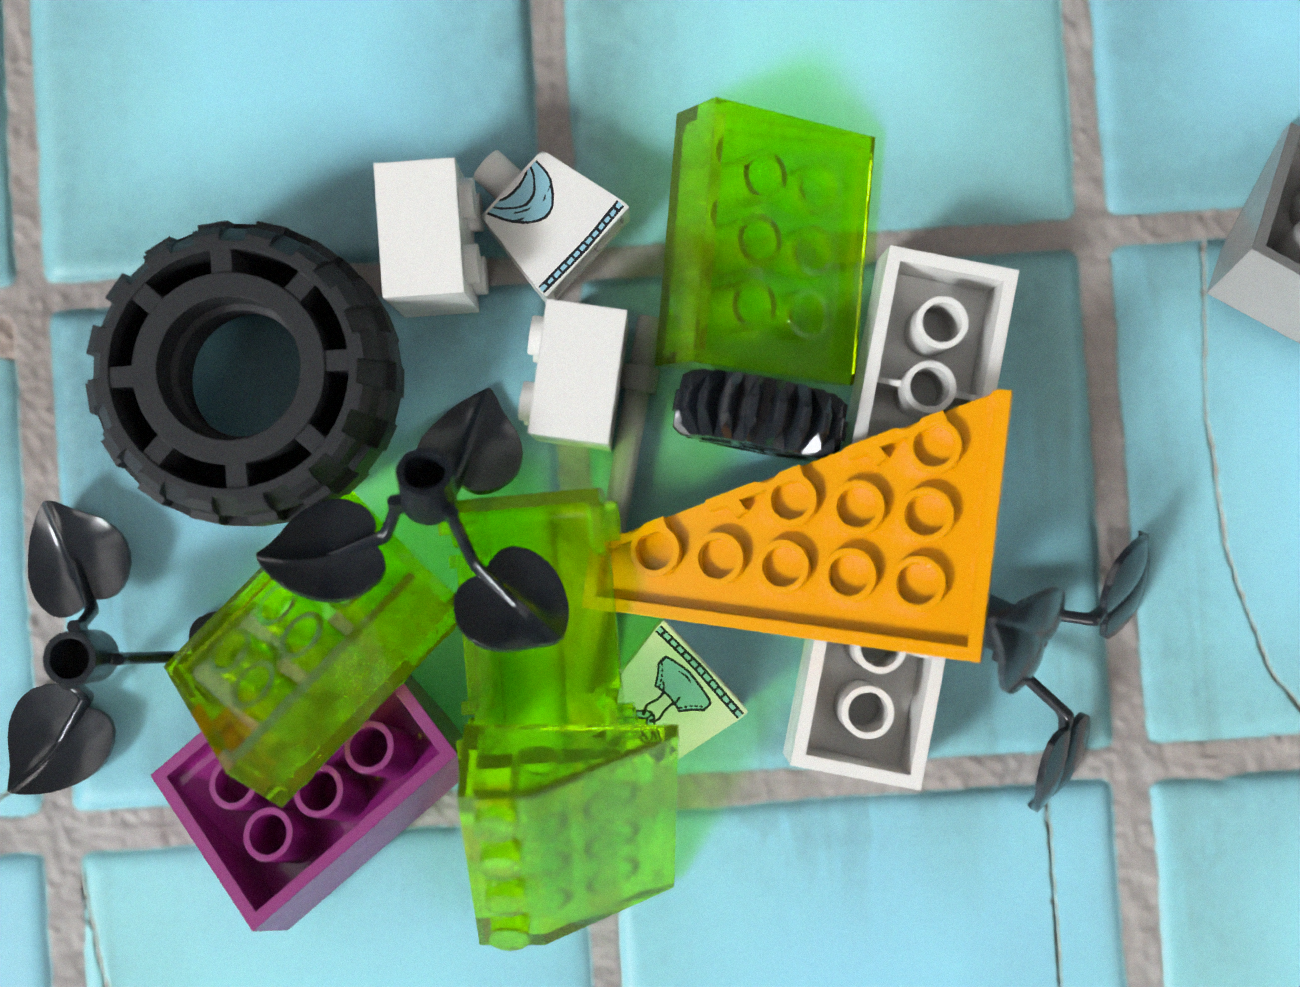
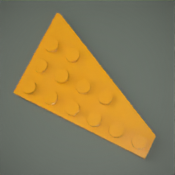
(851, 549)

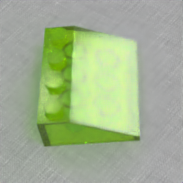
(764, 245)
(295, 677)
(565, 824)

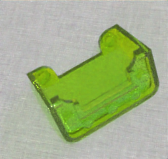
(583, 672)

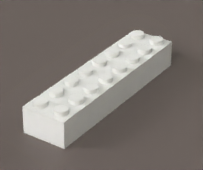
(925, 348)

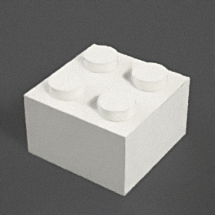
(428, 237)
(576, 376)

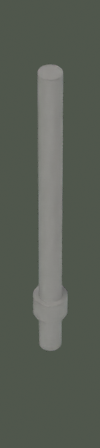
(639, 382)

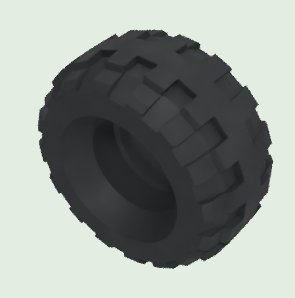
(148, 357)

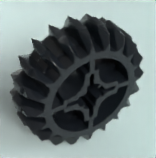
(759, 414)

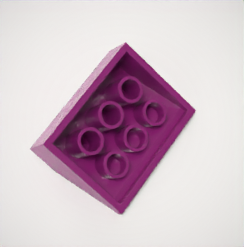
(294, 856)

